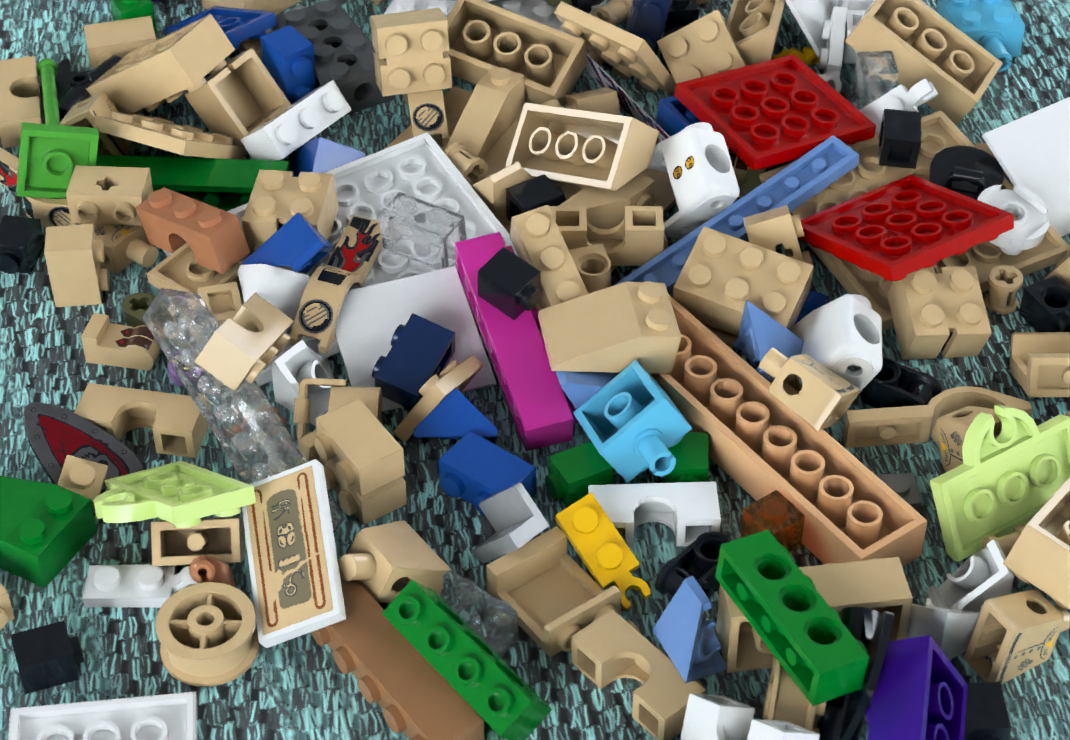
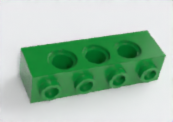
(792, 617)
(466, 662)

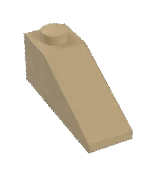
(490, 111)
(607, 207)

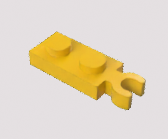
(601, 547)

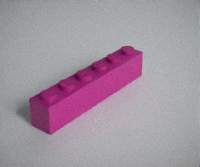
(517, 355)

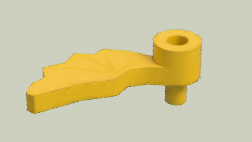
(808, 55)

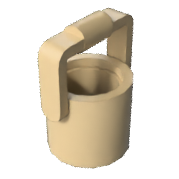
(338, 397)

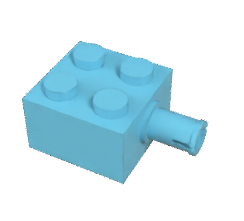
(989, 23)
(634, 423)

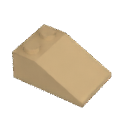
(612, 330)

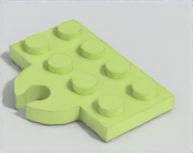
(1000, 478)
(172, 494)

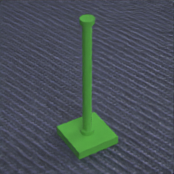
(50, 149)

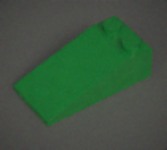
(41, 528)

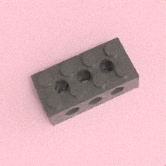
(340, 52)

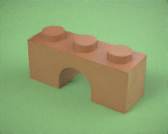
(211, 232)

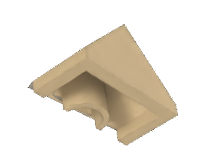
(493, 188)

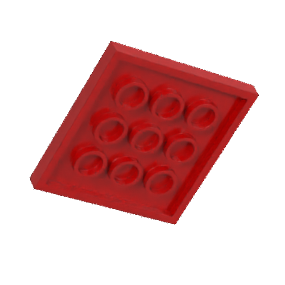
(773, 110)
(904, 227)

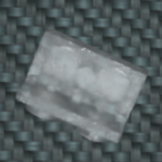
(489, 617)

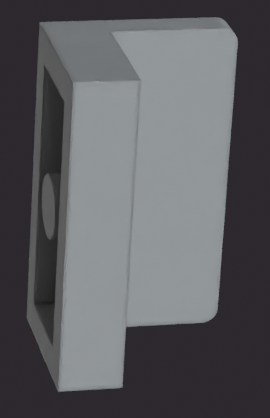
(513, 519)

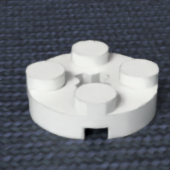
(1030, 213)

